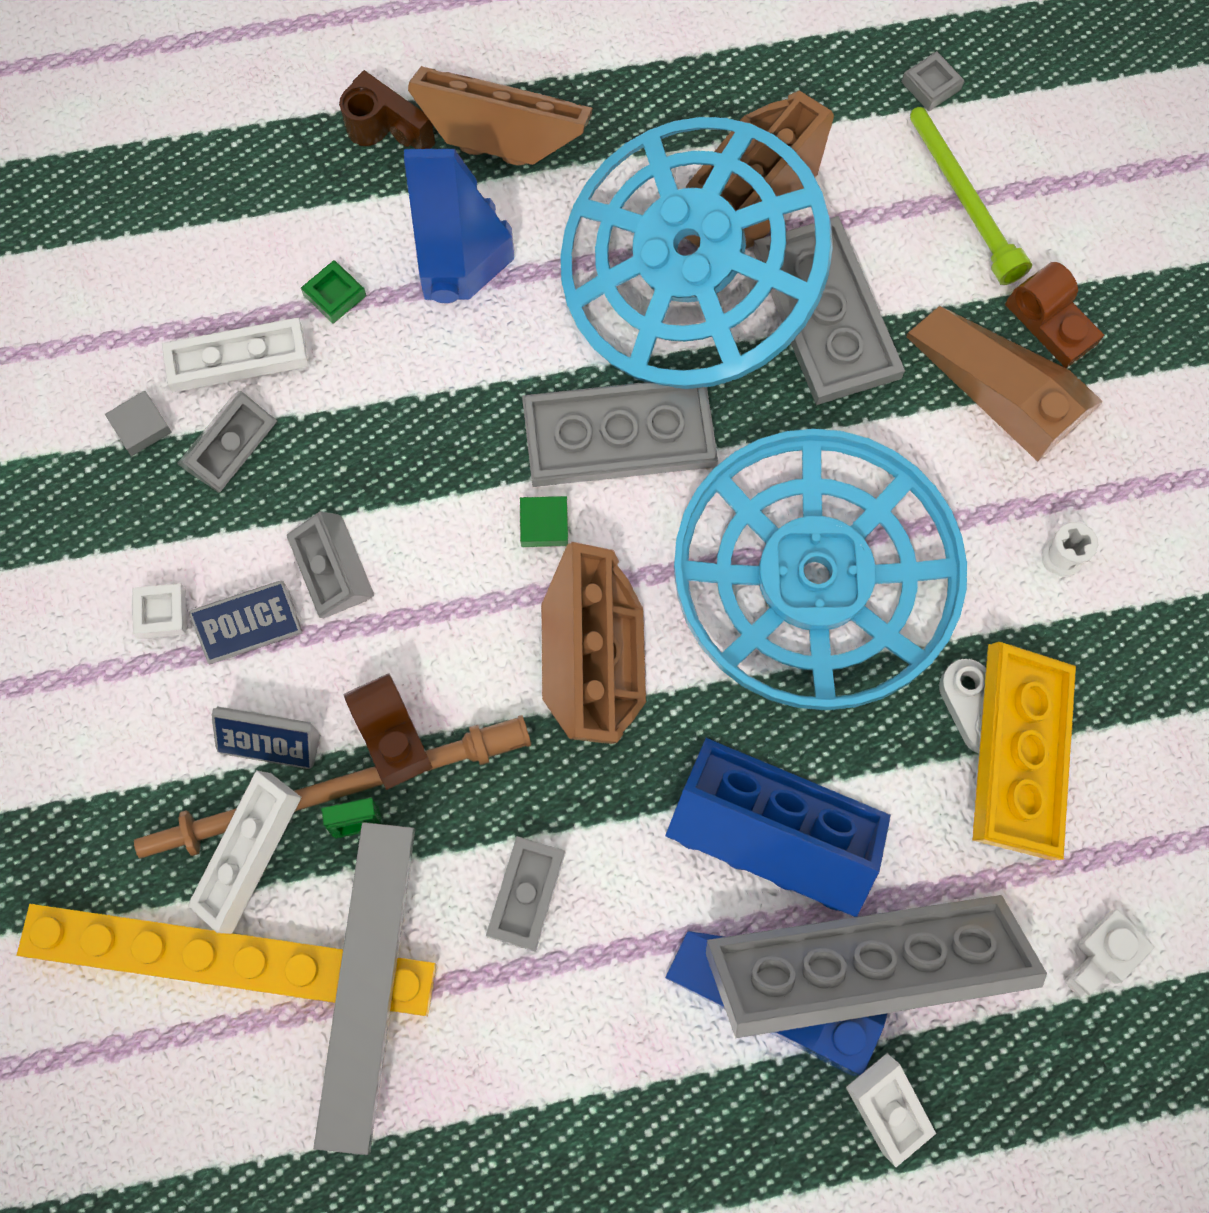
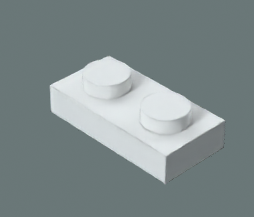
(891, 1109)

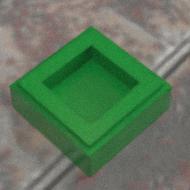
(333, 291)
(543, 521)
(347, 818)

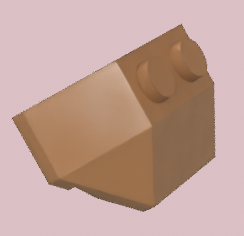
(496, 117)
(799, 124)
(592, 646)

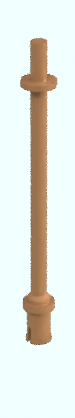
(475, 746)

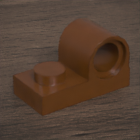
(384, 113)
(387, 731)

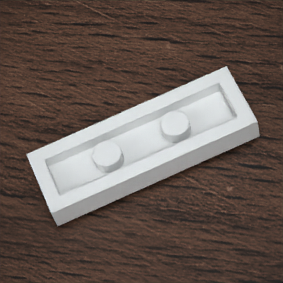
(234, 354)
(244, 852)

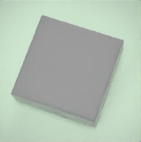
(932, 81)
(138, 423)

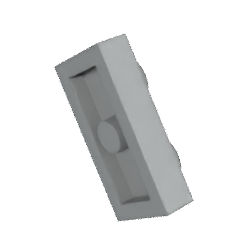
(525, 894)

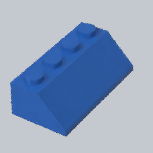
(781, 827)

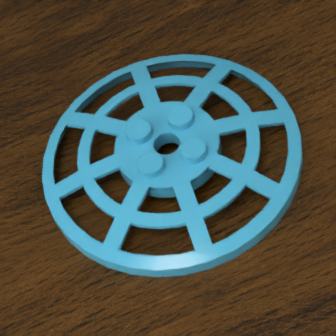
(715, 262)
(839, 549)

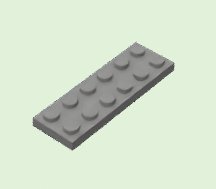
(872, 965)

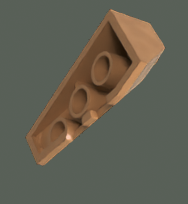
(1014, 386)

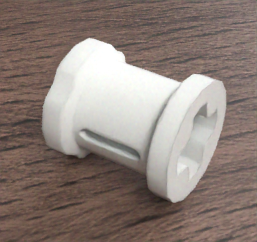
(1069, 549)

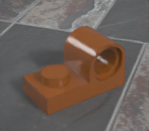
(1048, 312)

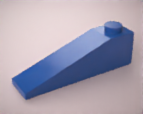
(454, 227)
(841, 1043)

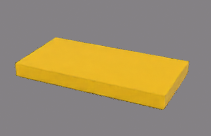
(1024, 752)

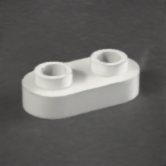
(965, 704)

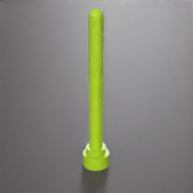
(1008, 261)

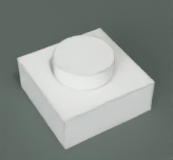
(159, 611)

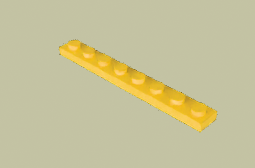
(206, 956)

